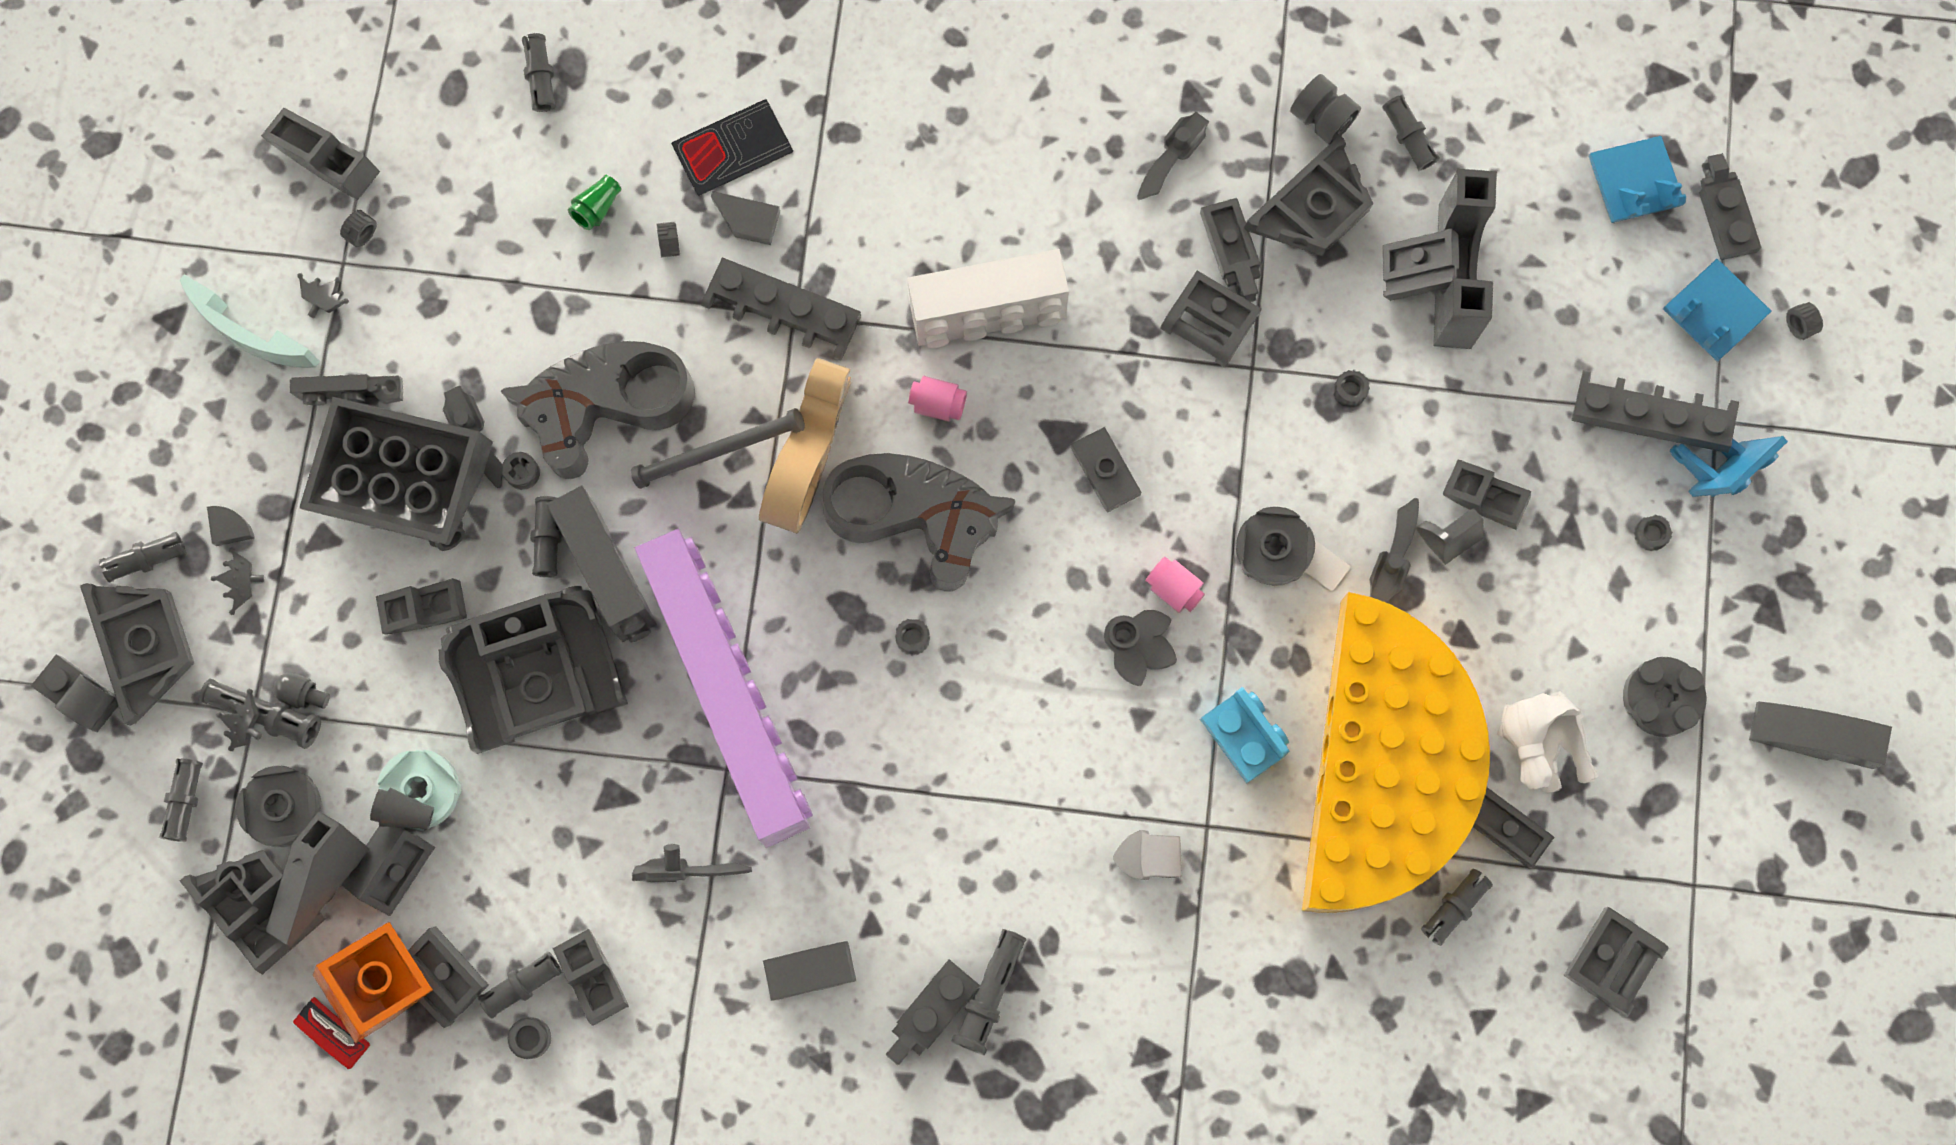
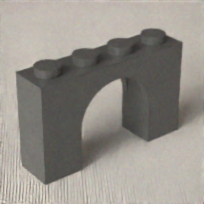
(1467, 303)

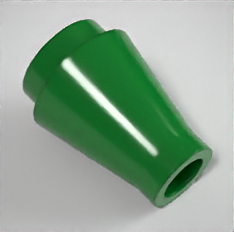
(593, 204)

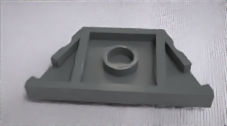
(1315, 204)
(139, 644)

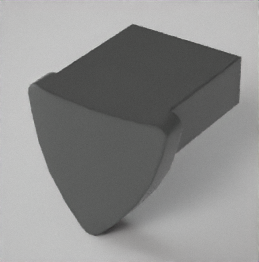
(1454, 538)

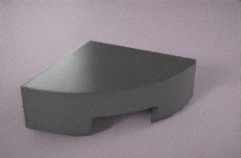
(227, 526)

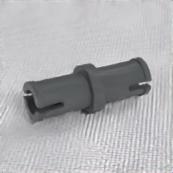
(538, 72)
(1410, 132)
(545, 539)
(142, 557)
(181, 800)
(1456, 906)
(519, 985)

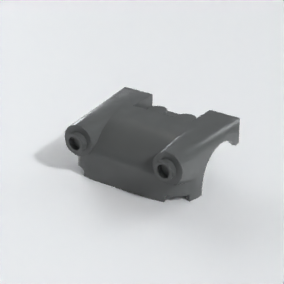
(530, 667)

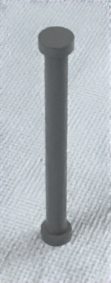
(791, 422)

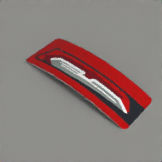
(330, 1033)

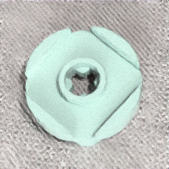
(420, 765)

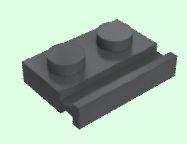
(1420, 264)
(449, 975)

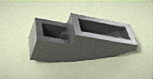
(321, 153)
(1821, 734)

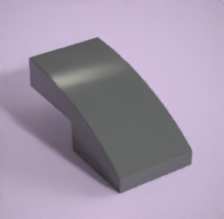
(1489, 496)
(421, 607)
(809, 970)
(590, 977)

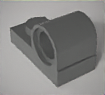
(76, 694)

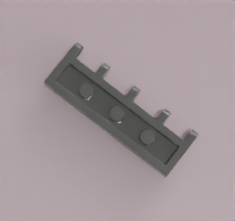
(783, 305)
(1655, 415)

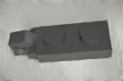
(1727, 210)
(1232, 246)
(354, 388)
(932, 1011)

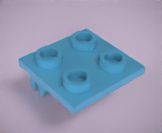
(1636, 179)
(1717, 309)
(1735, 472)

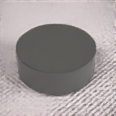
(529, 1038)

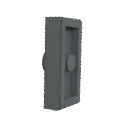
(1105, 469)

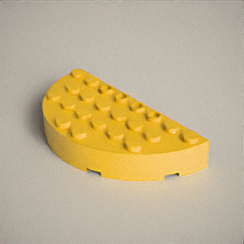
(1396, 763)

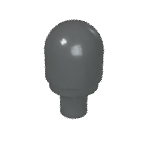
(299, 691)

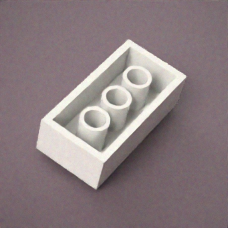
(988, 298)

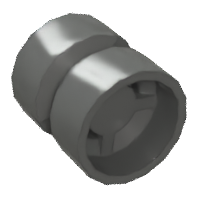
(1324, 108)

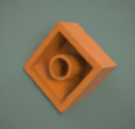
(371, 981)

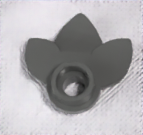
(1144, 649)

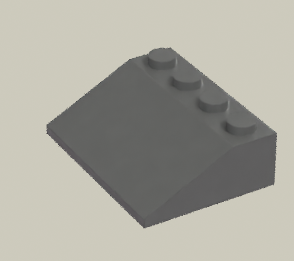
(395, 471)

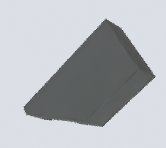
(747, 217)

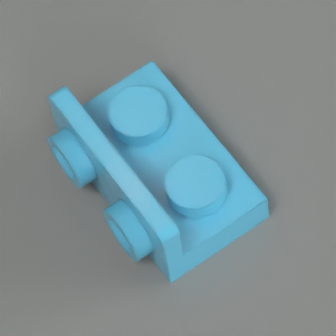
(1246, 734)

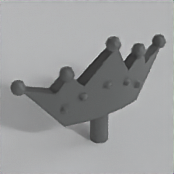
(321, 296)
(238, 579)
(241, 723)

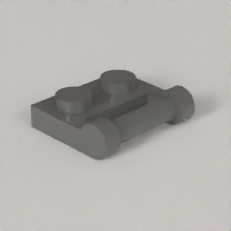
(1217, 308)
(1605, 954)

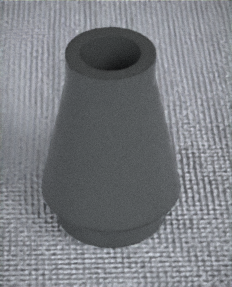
(400, 811)

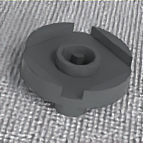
(1290, 530)
(1682, 682)
(261, 792)

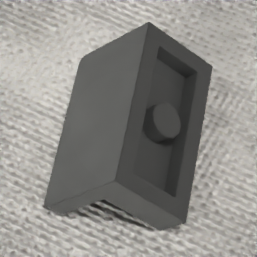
(388, 868)

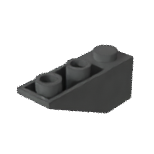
(313, 873)

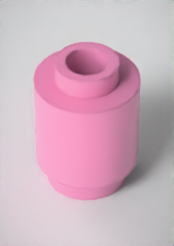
(937, 399)
(1175, 585)

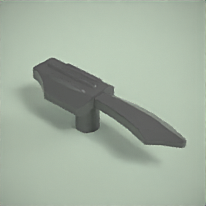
(1179, 144)
(463, 412)
(1391, 568)
(675, 868)

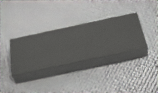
(1512, 830)

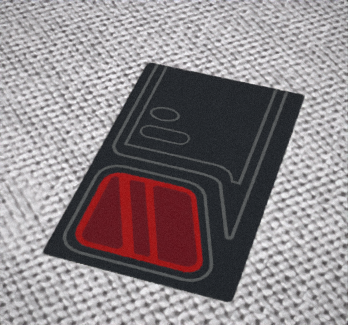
(732, 147)

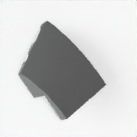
(240, 903)

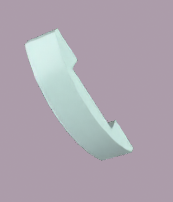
(278, 350)

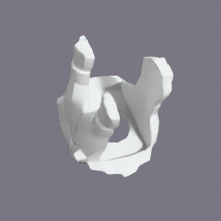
(1539, 732)

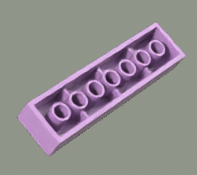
(721, 686)

